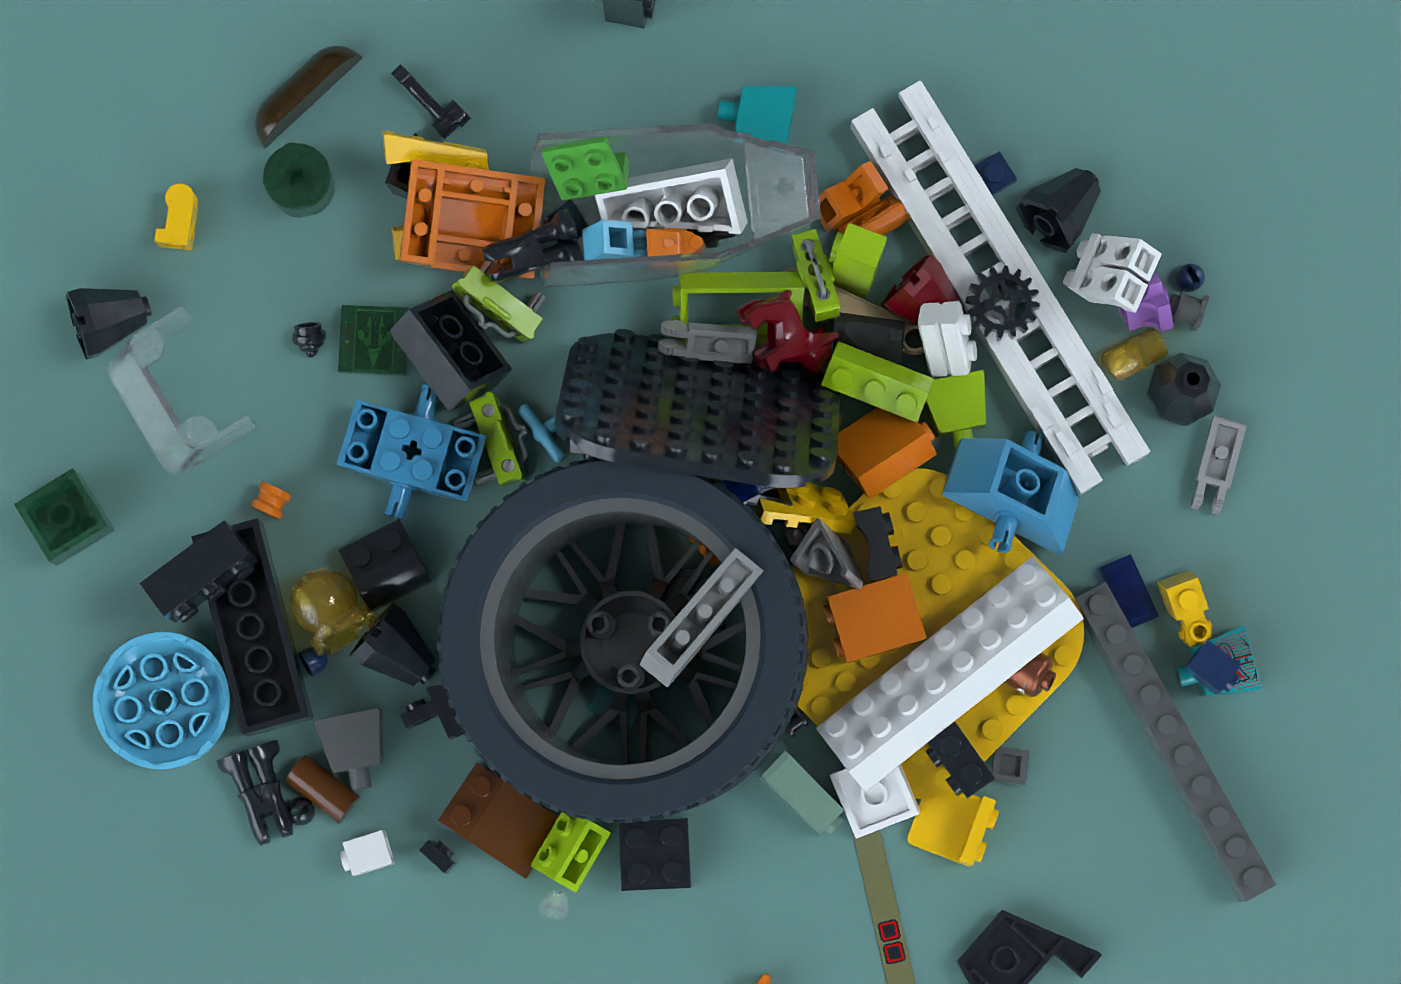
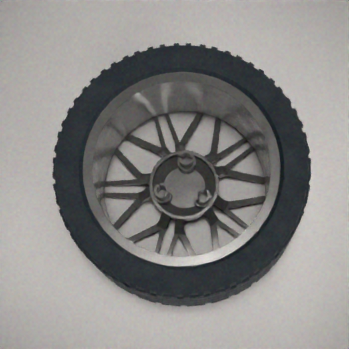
(483, 615)

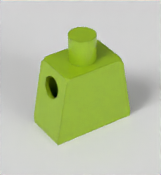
(957, 405)

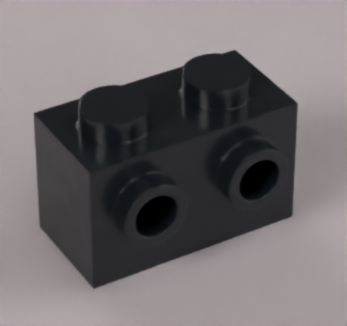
(960, 760)

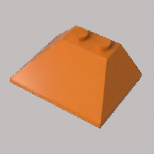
(462, 210)

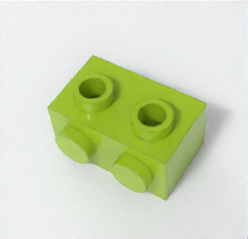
(570, 850)

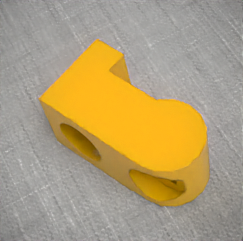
(180, 220)

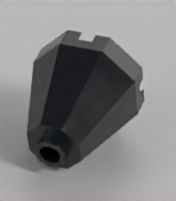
(1060, 208)
(105, 317)
(1177, 399)
(395, 648)

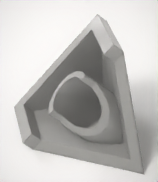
(826, 556)

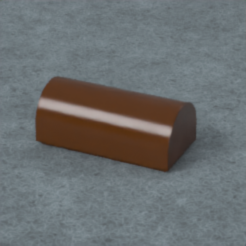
(322, 788)

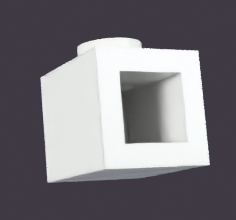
(367, 853)

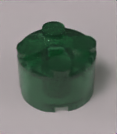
(297, 161)

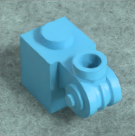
(613, 240)

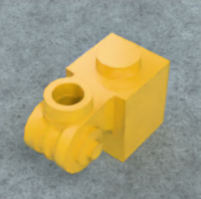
(1187, 603)

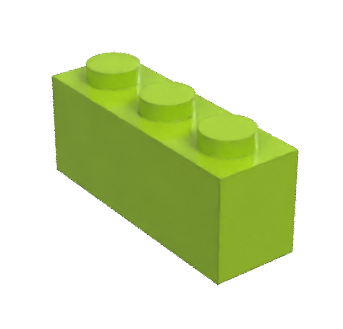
(856, 259)
(877, 381)

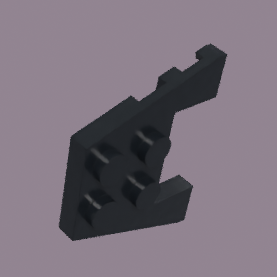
(1017, 949)

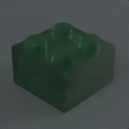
(64, 517)

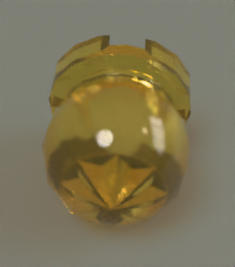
(327, 606)

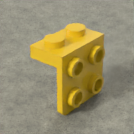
(953, 826)

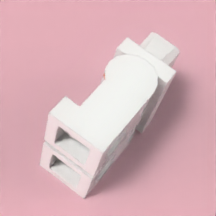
(1113, 270)

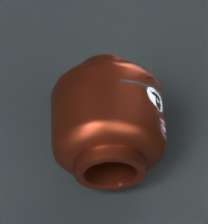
(1034, 676)

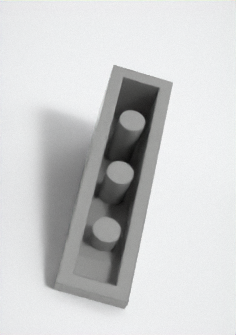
(700, 617)

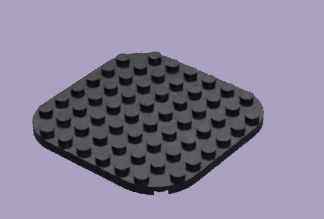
(697, 415)

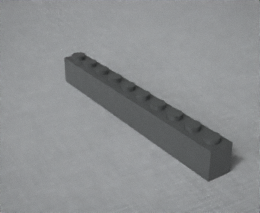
(1174, 744)

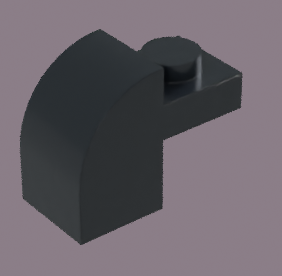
(420, 712)

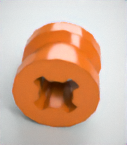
(270, 500)

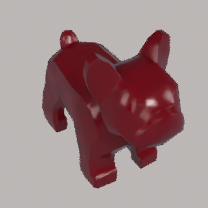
(786, 334)

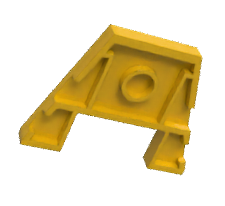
(405, 148)
(807, 504)

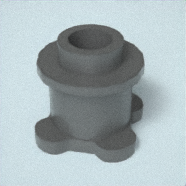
(1188, 309)

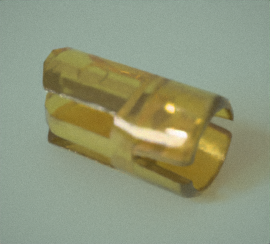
(1135, 354)

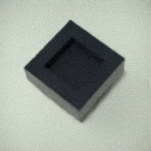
(439, 855)

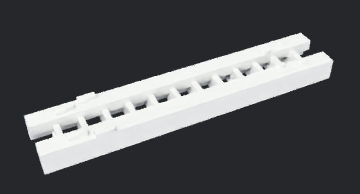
(997, 231)

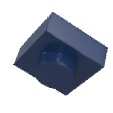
(996, 173)

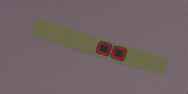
(884, 909)

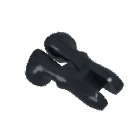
(527, 252)
(264, 798)

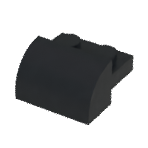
(385, 565)

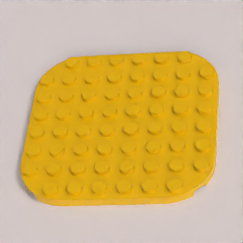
(948, 570)

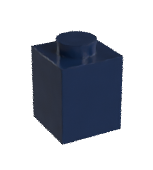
(1213, 668)

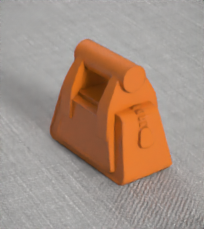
(673, 242)

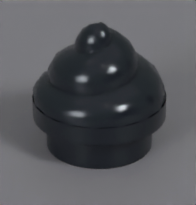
(309, 337)

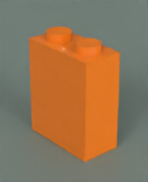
(883, 449)
(875, 618)

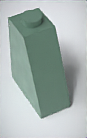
(803, 794)

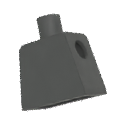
(353, 744)

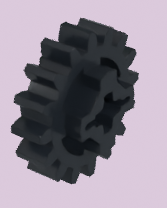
(1016, 297)

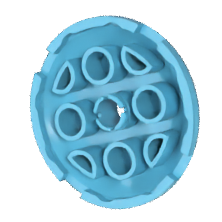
(128, 694)

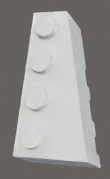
(683, 198)

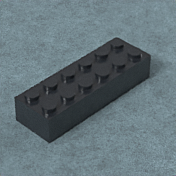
(259, 643)

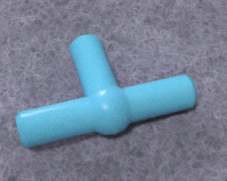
(542, 432)

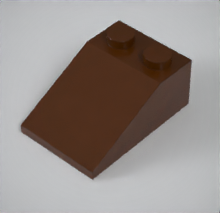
(498, 820)

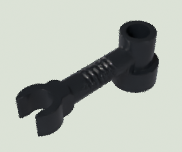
(446, 118)

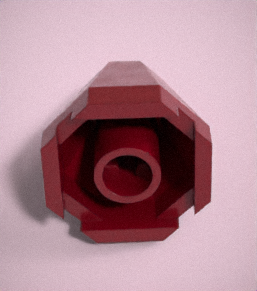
(920, 284)

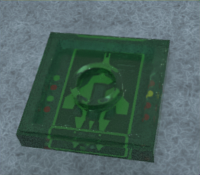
(367, 343)

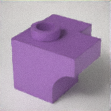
(1153, 308)

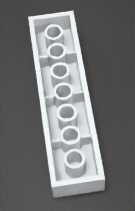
(949, 673)

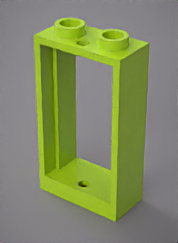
(737, 283)

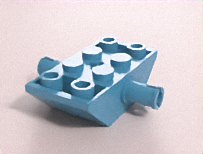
(378, 447)
(1014, 490)

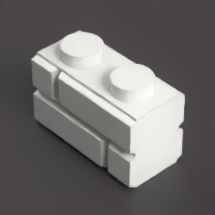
(946, 339)

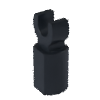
(795, 535)

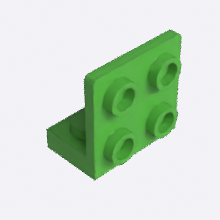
(586, 168)

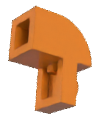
(851, 196)

